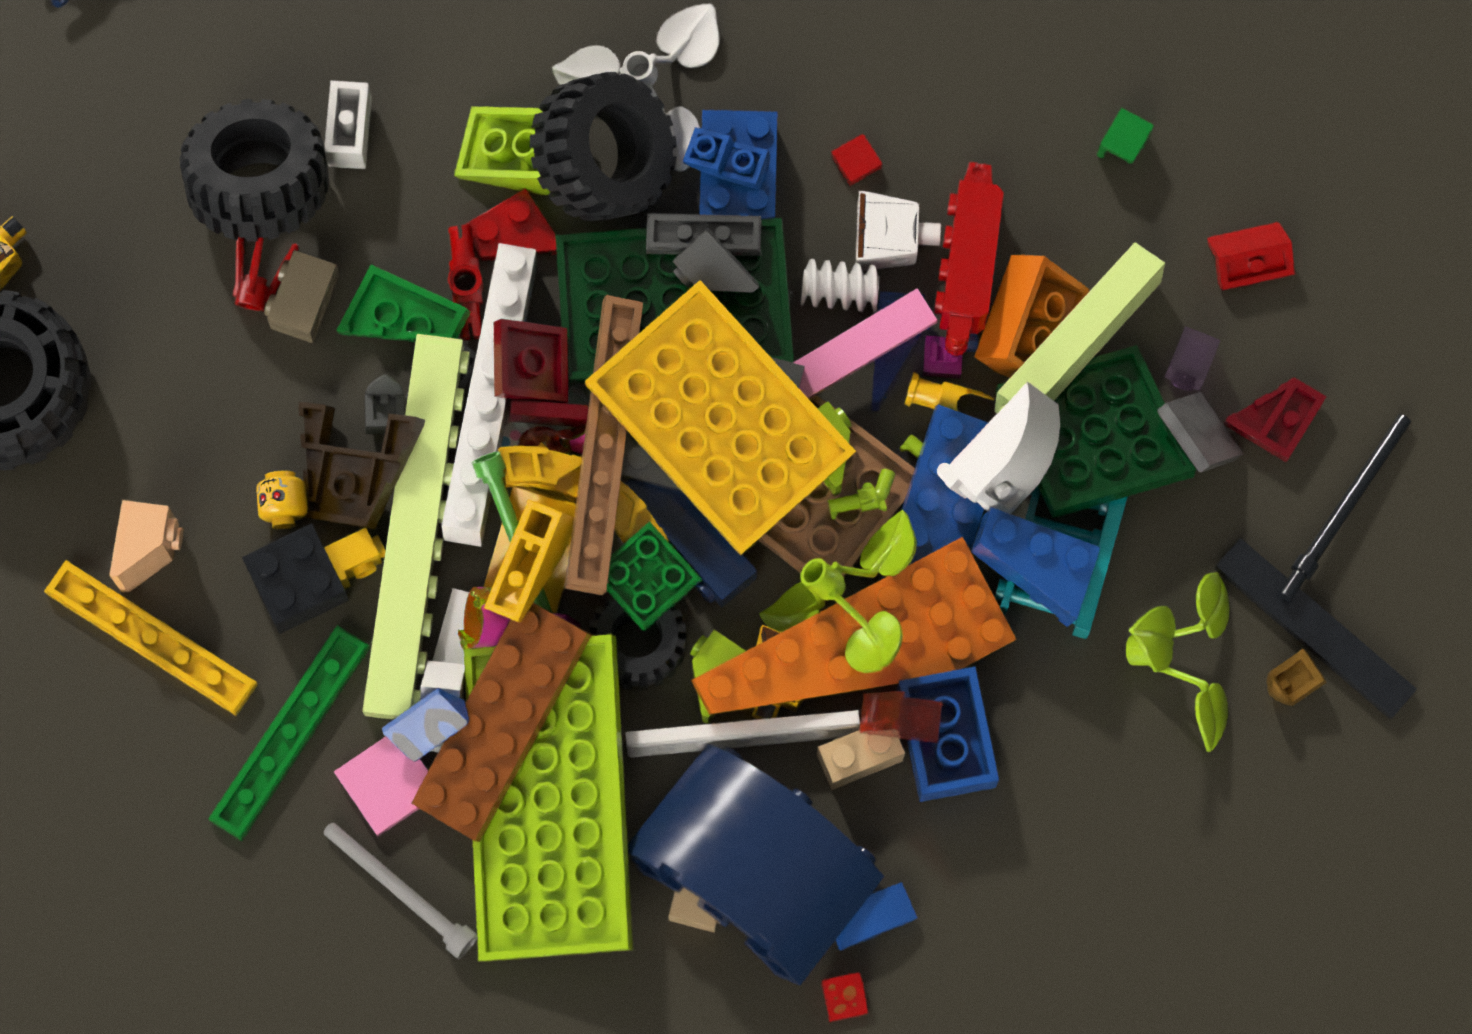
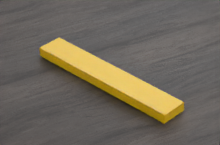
(151, 638)

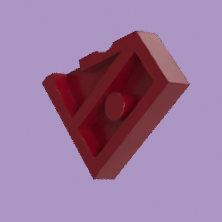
(1278, 418)

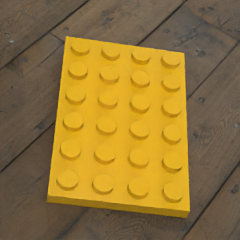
(720, 417)

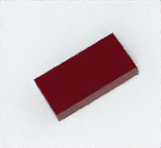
(548, 413)

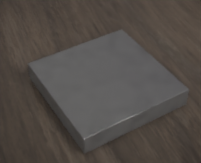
(1199, 432)

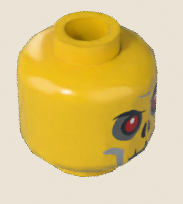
(281, 499)

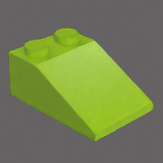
(499, 149)

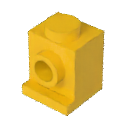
(355, 556)

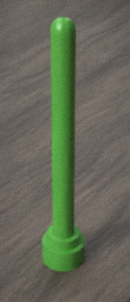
(490, 470)

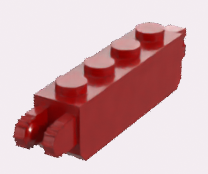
(971, 257)

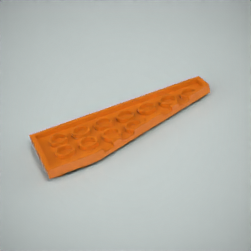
(945, 624)

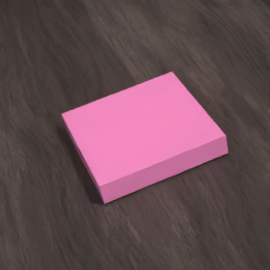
(382, 784)

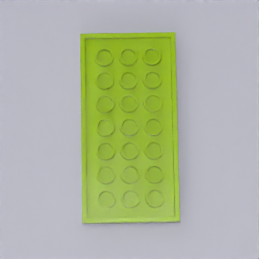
(558, 847)

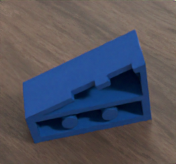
(1038, 560)

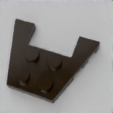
(352, 483)

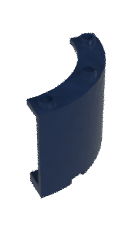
(756, 860)

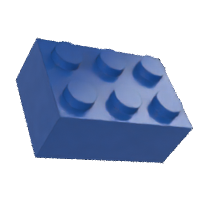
(729, 198)
(964, 753)

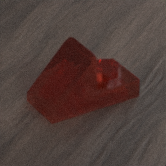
(900, 717)

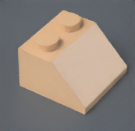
(143, 543)

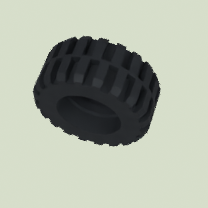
(248, 136)
(565, 153)

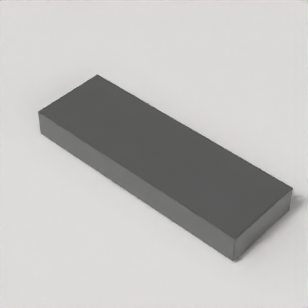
(677, 231)

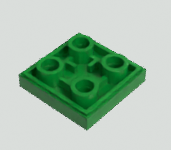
(648, 576)

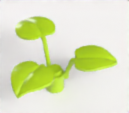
(879, 639)
(1153, 643)

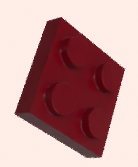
(530, 361)

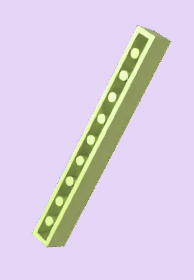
(414, 530)

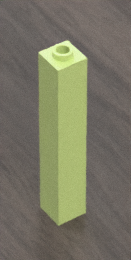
(1088, 326)

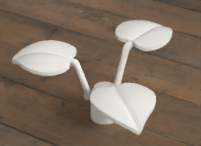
(687, 35)

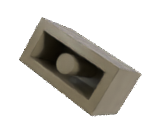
(302, 296)

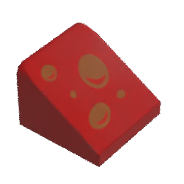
(844, 997)

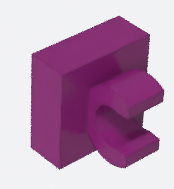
(939, 362)

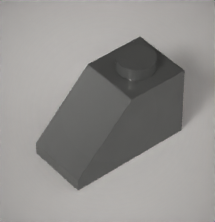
(714, 265)

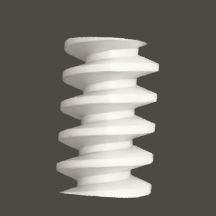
(840, 285)

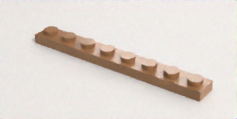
(601, 461)

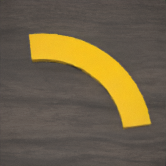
(560, 473)

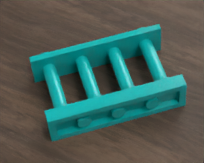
(1103, 538)

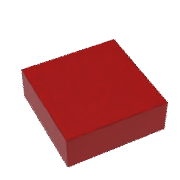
(856, 159)

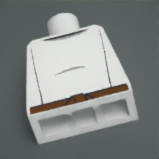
(890, 231)

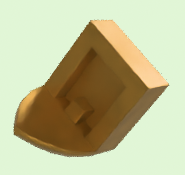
(1294, 679)

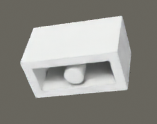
(348, 124)

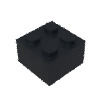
(295, 578)

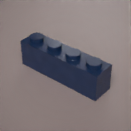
(698, 542)

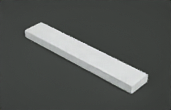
(742, 733)

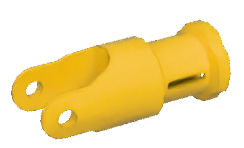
(933, 394)

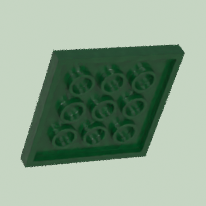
(1111, 437)

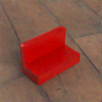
(1252, 255)

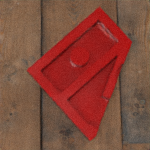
(512, 223)

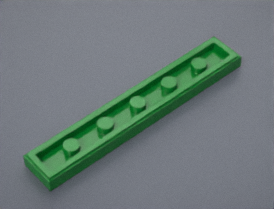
(289, 733)

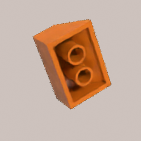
(1026, 311)

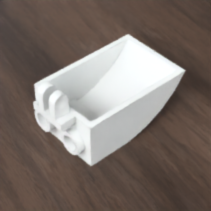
(1008, 454)

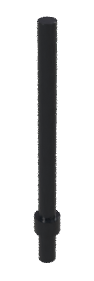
(1306, 564)

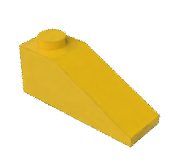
(529, 560)

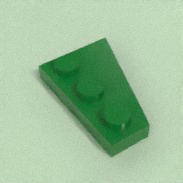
(399, 310)

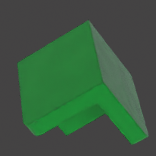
(1126, 136)

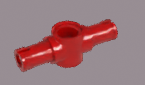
(462, 264)

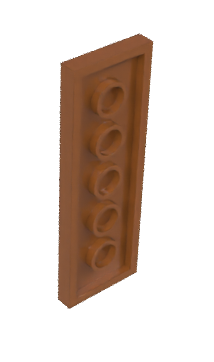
(504, 720)

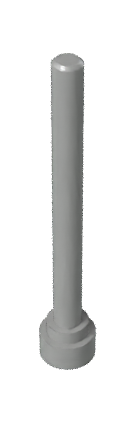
(457, 938)

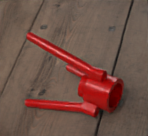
(252, 290)

